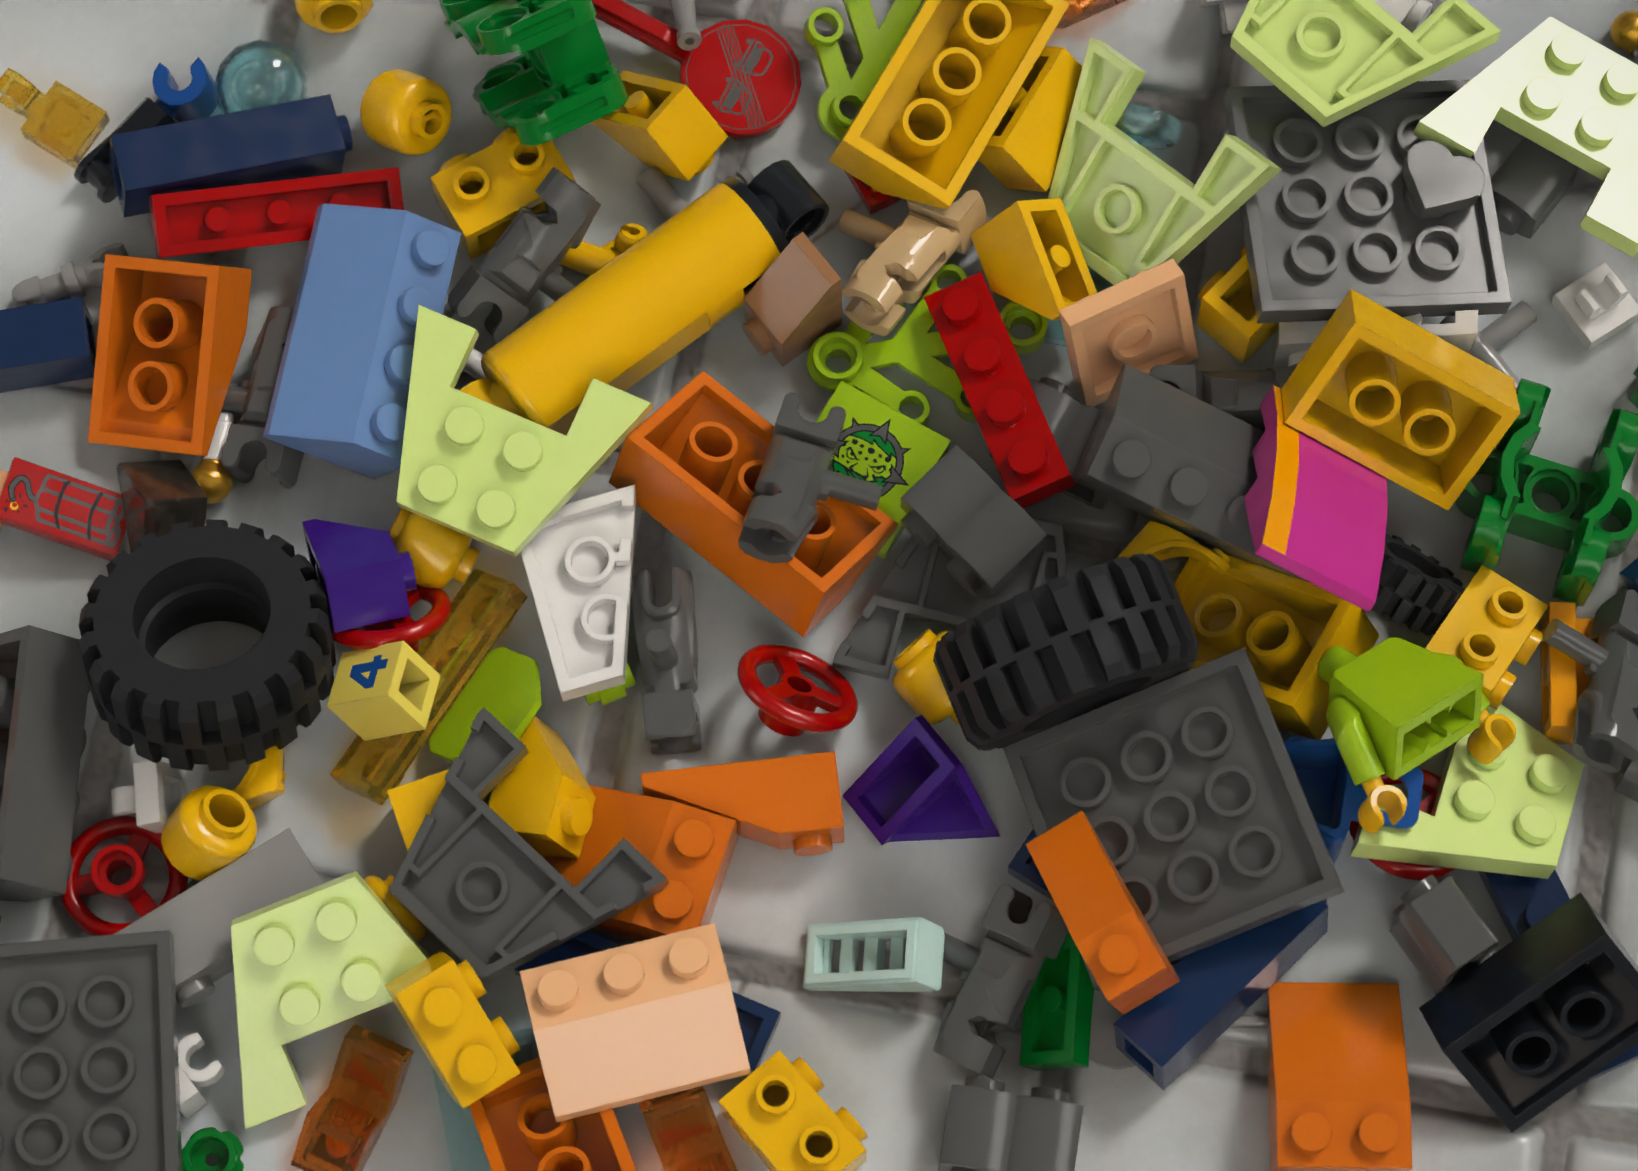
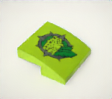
(883, 450)

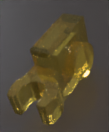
(57, 121)

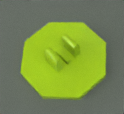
(503, 685)

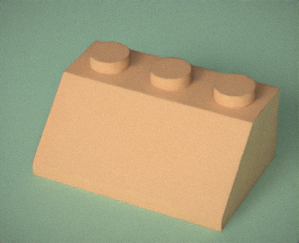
(635, 1022)

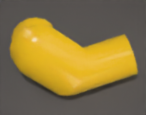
(590, 258)

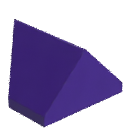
(919, 792)

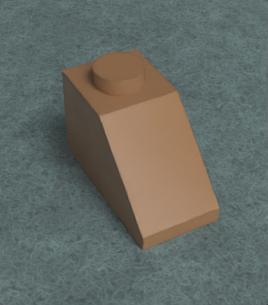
(793, 302)

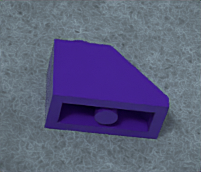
(359, 573)

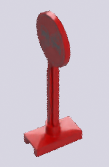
(737, 73)

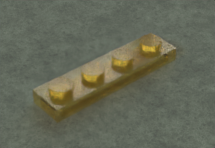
(456, 650)

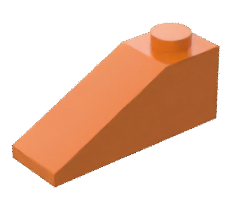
(773, 799)
(1101, 914)

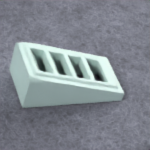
(913, 964)

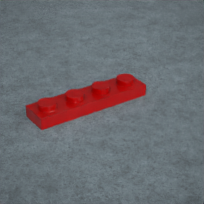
(262, 211)
(999, 391)

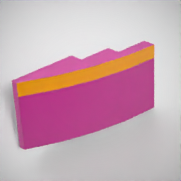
(1316, 510)

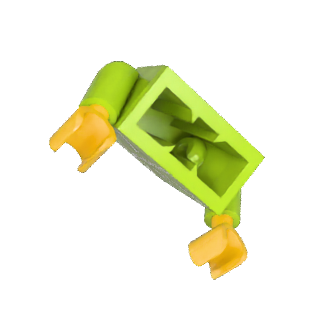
(1400, 710)

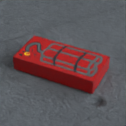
(62, 509)

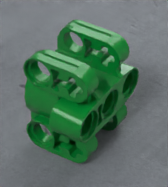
(562, 70)
(1583, 496)

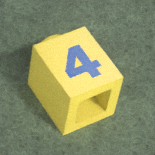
(383, 690)

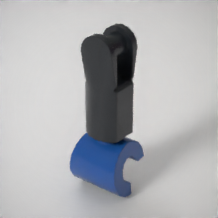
(184, 105)

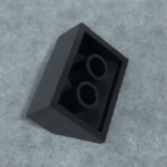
(1540, 1013)

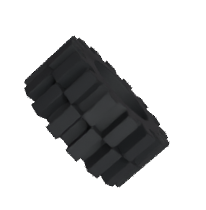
(1415, 588)

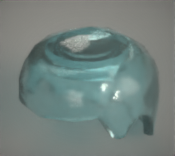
(259, 76)

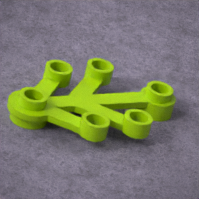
(874, 48)
(912, 350)

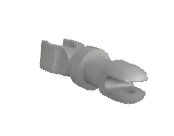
(70, 281)

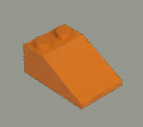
(165, 352)
(678, 839)
(1337, 1078)
(523, 1135)

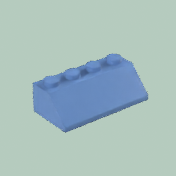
(354, 334)

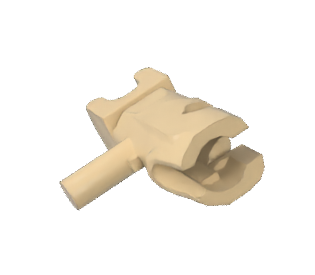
(905, 257)

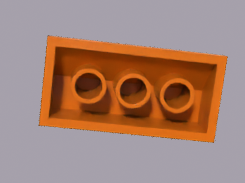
(697, 477)

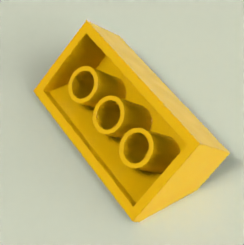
(944, 95)

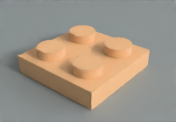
(1130, 323)

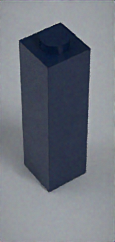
(229, 150)
(46, 345)
(1214, 992)

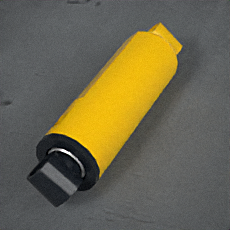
(650, 298)

